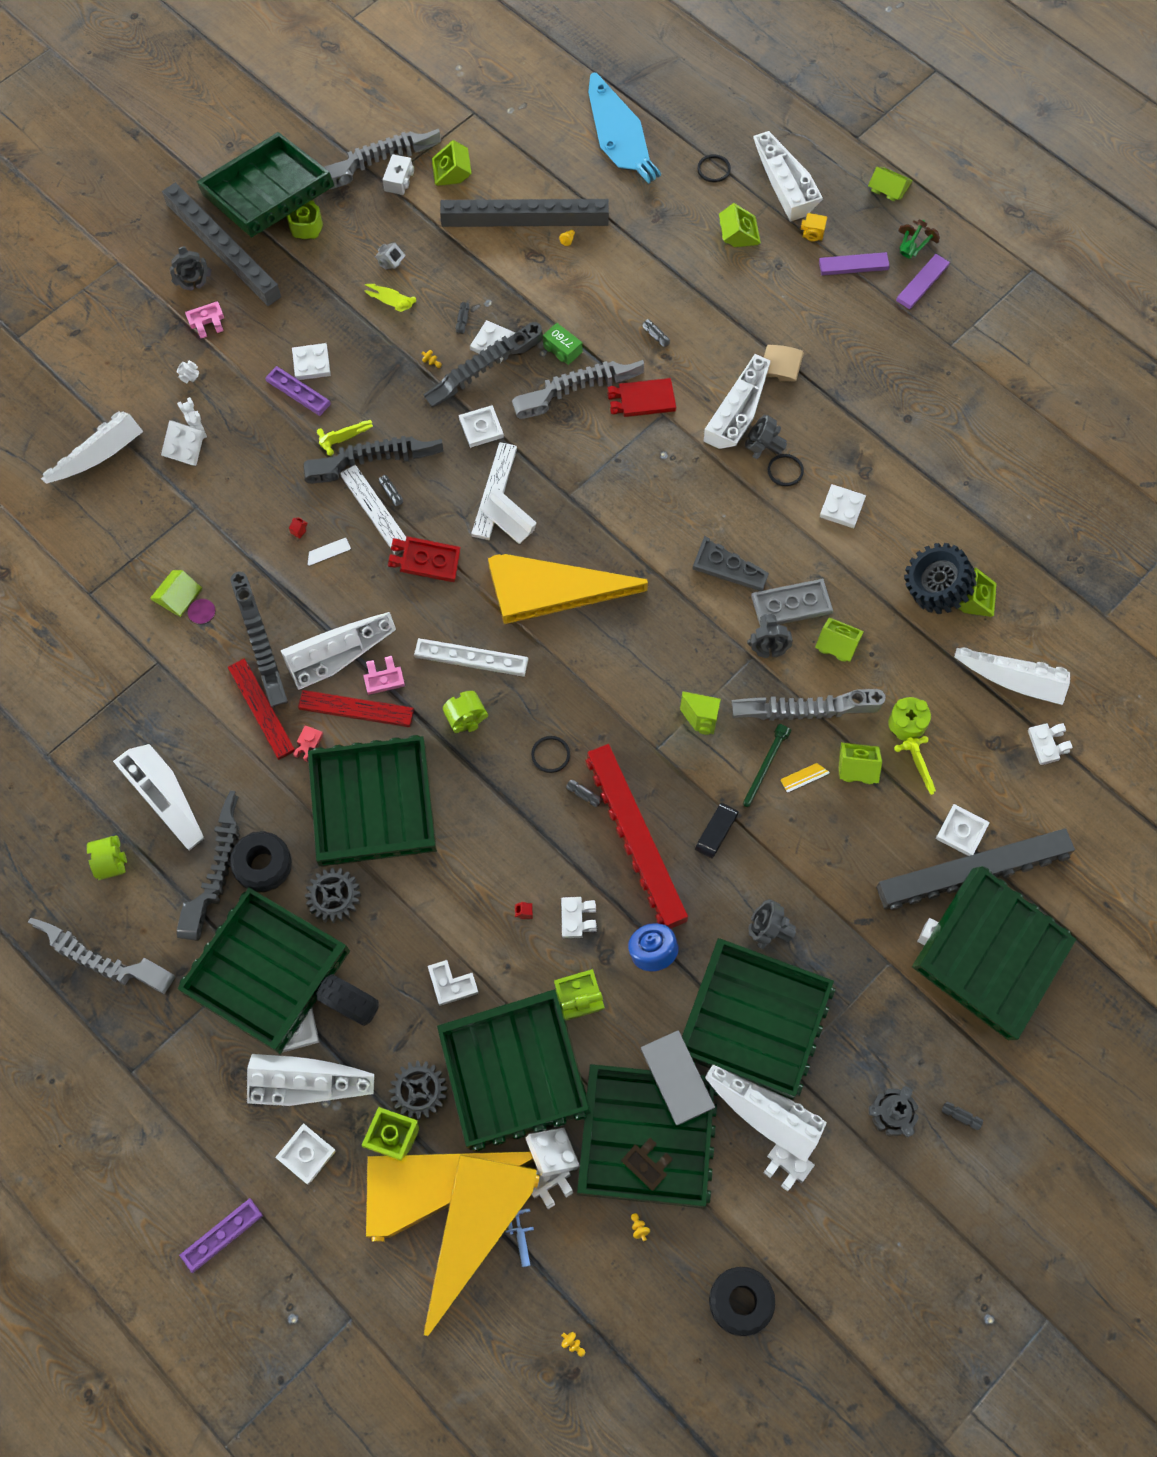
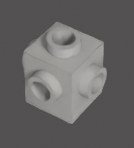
(389, 256)

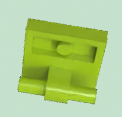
(579, 994)

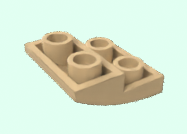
(783, 362)

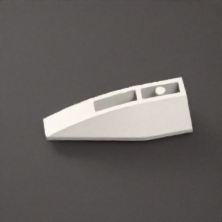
(788, 177)
(738, 407)
(97, 448)
(333, 650)
(1019, 675)
(161, 791)
(302, 1080)
(769, 1113)

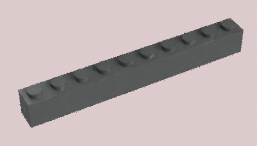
(524, 212)
(221, 244)
(950, 875)

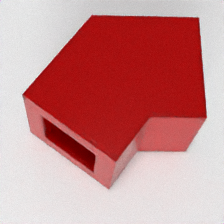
(298, 527)
(524, 910)

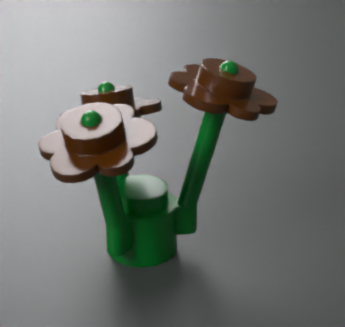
(909, 248)

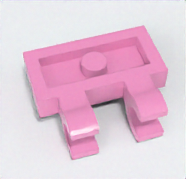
(205, 315)
(383, 680)

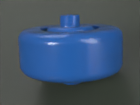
(653, 947)

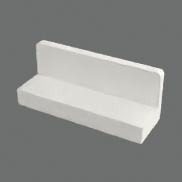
(508, 516)

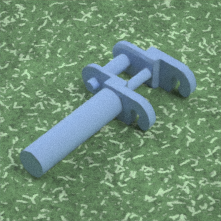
(522, 1245)

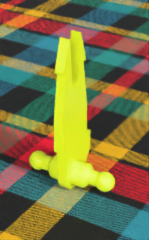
(391, 297)
(326, 441)
(913, 745)

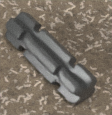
(462, 317)
(656, 333)
(390, 490)
(584, 793)
(962, 1115)

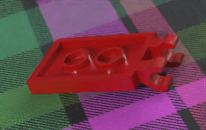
(642, 397)
(425, 558)

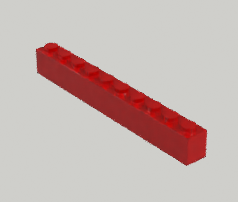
(636, 836)

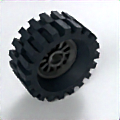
(933, 566)

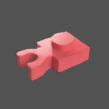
(308, 741)

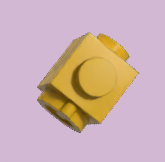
(813, 227)

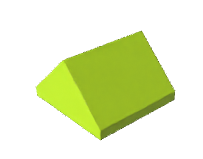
(176, 592)

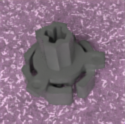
(189, 268)
(765, 436)
(770, 637)
(770, 923)
(906, 1104)

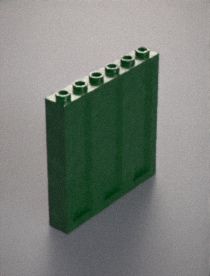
(265, 184)
(371, 801)
(994, 953)
(263, 970)
(757, 1018)
(513, 1070)
(628, 1112)

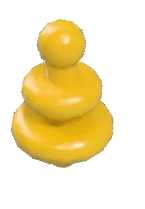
(567, 237)
(432, 359)
(641, 1231)
(574, 1345)

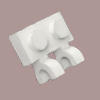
(191, 416)
(1044, 744)
(572, 917)
(790, 1163)
(549, 1181)

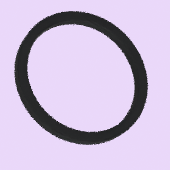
(714, 156)
(787, 456)
(550, 770)

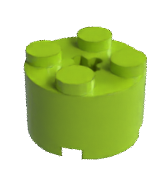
(306, 221)
(465, 712)
(909, 718)
(106, 858)

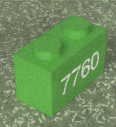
(562, 344)

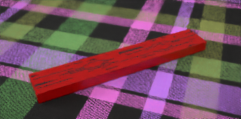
(356, 708)
(261, 709)

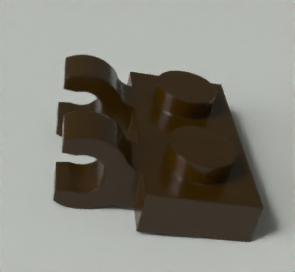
(643, 1167)

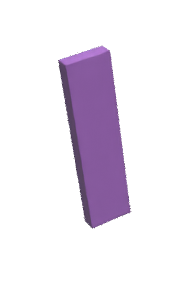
(854, 263)
(922, 281)
(298, 391)
(221, 1235)

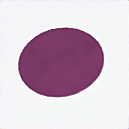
(201, 611)

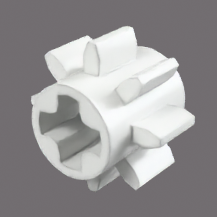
(188, 371)

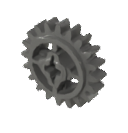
(329, 902)
(403, 1080)

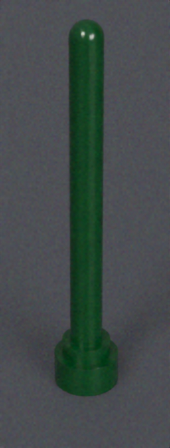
(781, 733)

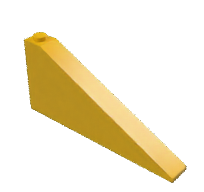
(539, 587)
(415, 1188)
(480, 1210)

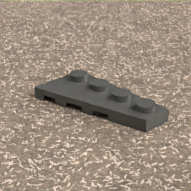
(718, 562)

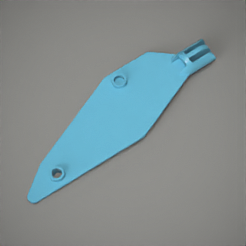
(619, 130)

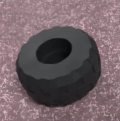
(252, 846)
(347, 1000)
(763, 1296)

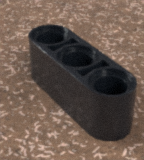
(716, 830)

